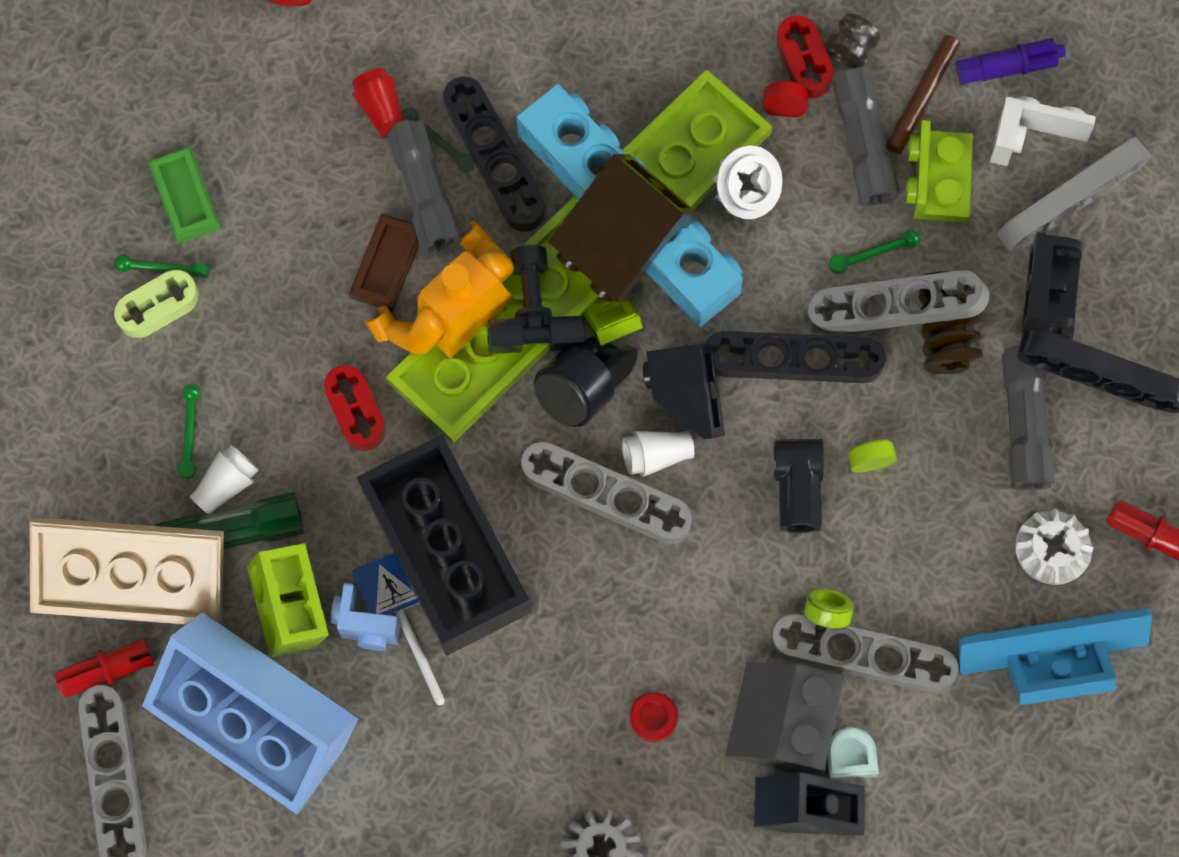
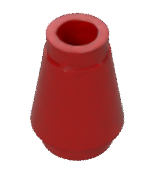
(378, 99)

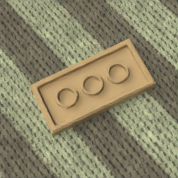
(125, 571)

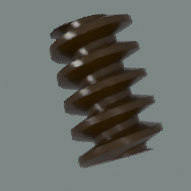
(949, 340)

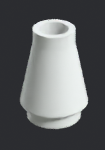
(654, 451)
(224, 479)

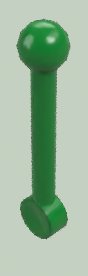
(125, 263)
(839, 263)
(186, 467)

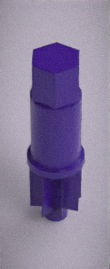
(1011, 61)

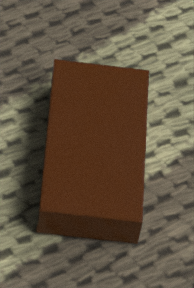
(385, 263)

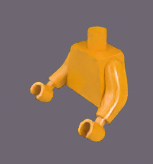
(454, 302)

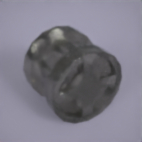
(852, 40)

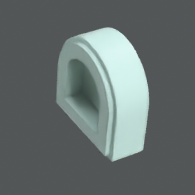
(852, 754)

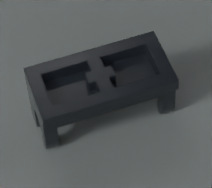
(1052, 284)

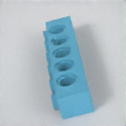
(561, 114)

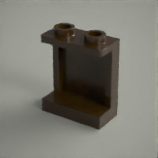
(620, 227)

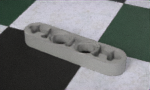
(1074, 194)
(897, 307)
(609, 487)
(865, 646)
(119, 777)

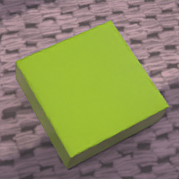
(612, 320)

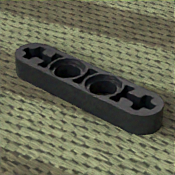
(495, 153)
(794, 348)
(1099, 370)

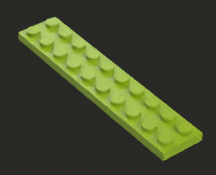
(676, 147)

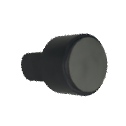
(582, 380)

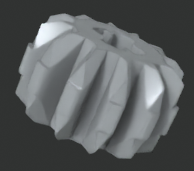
(601, 831)

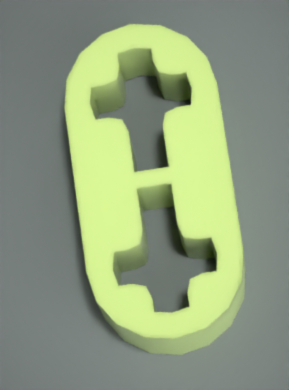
(150, 295)

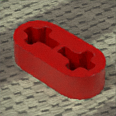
(813, 52)
(364, 403)

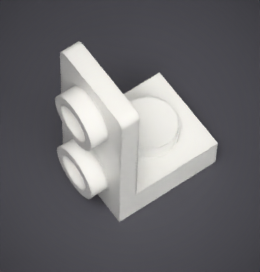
(1027, 113)

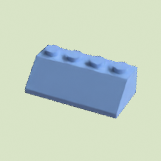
(248, 711)

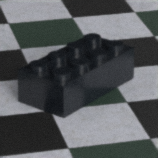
(444, 545)

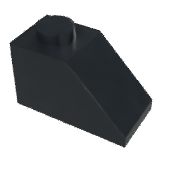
(687, 386)
(808, 805)

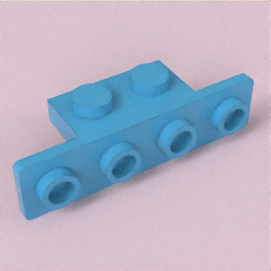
(1057, 657)

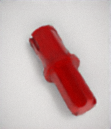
(1145, 528)
(103, 668)

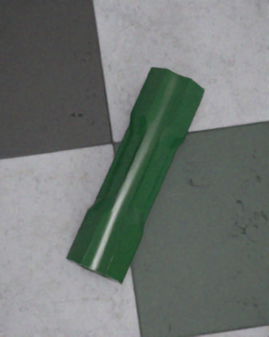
(265, 521)

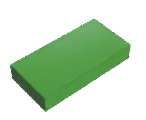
(184, 195)

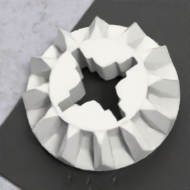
(765, 178)
(1061, 567)

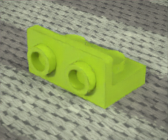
(941, 174)

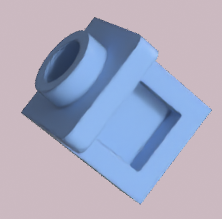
(370, 629)

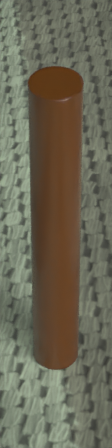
(923, 94)

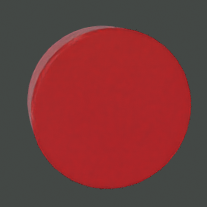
(785, 99)
(653, 717)

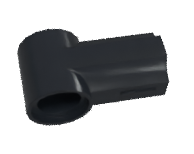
(799, 477)

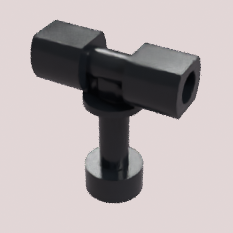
(533, 322)

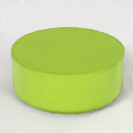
(872, 456)
(829, 608)

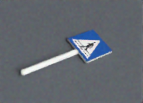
(387, 593)

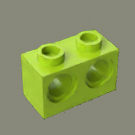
(287, 600)

